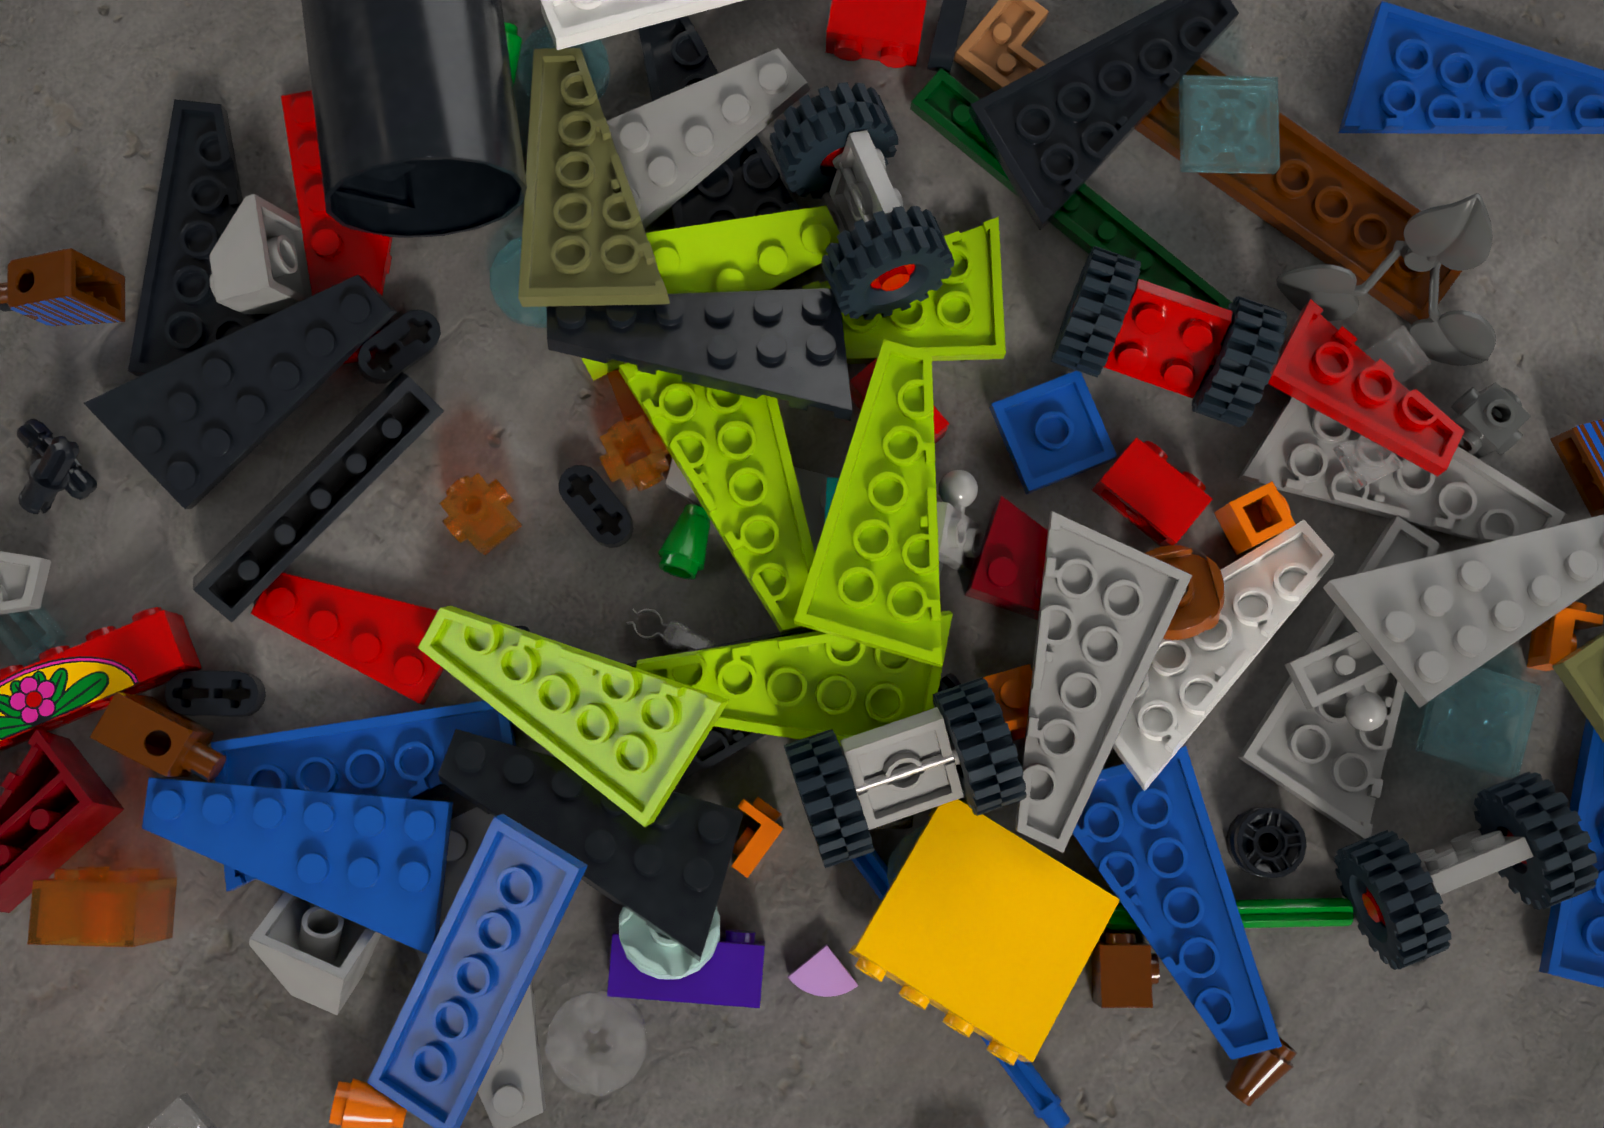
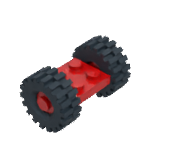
(1170, 338)

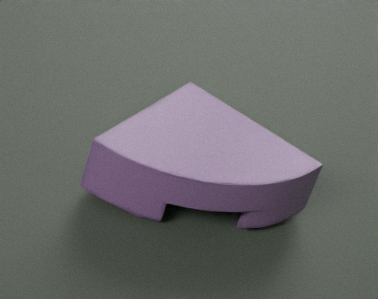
(823, 975)

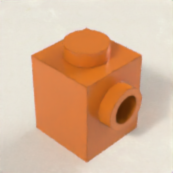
(1255, 517)

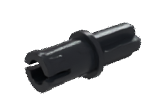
(48, 476)

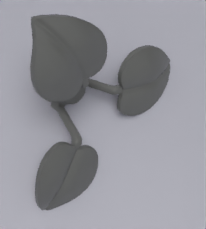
(1446, 235)

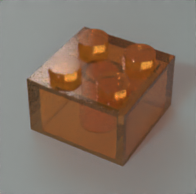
(102, 907)

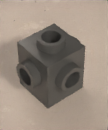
(1489, 420)

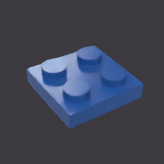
(1052, 431)

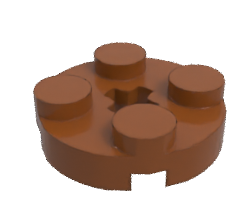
(1204, 596)

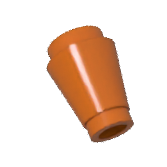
(364, 1107)

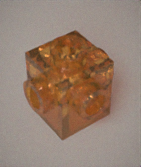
(626, 439)
(490, 524)

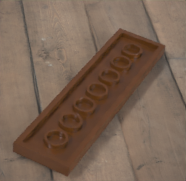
(1320, 205)

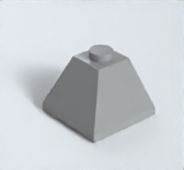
(260, 260)
(314, 951)

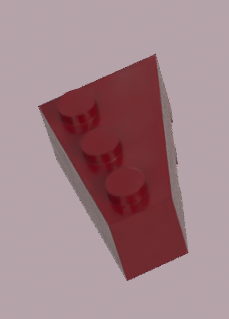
(1010, 561)
(48, 814)

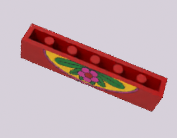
(86, 677)

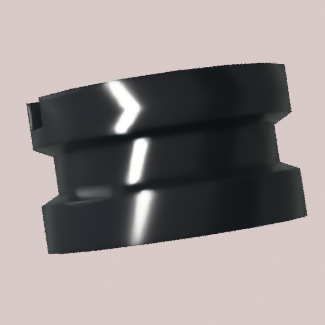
(1284, 834)

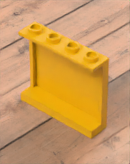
(985, 931)

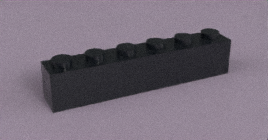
(316, 497)

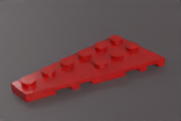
(330, 249)

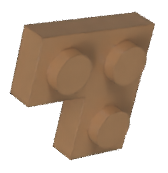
(997, 44)

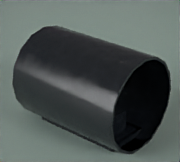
(414, 114)

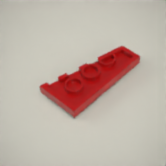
(1347, 385)
(356, 629)

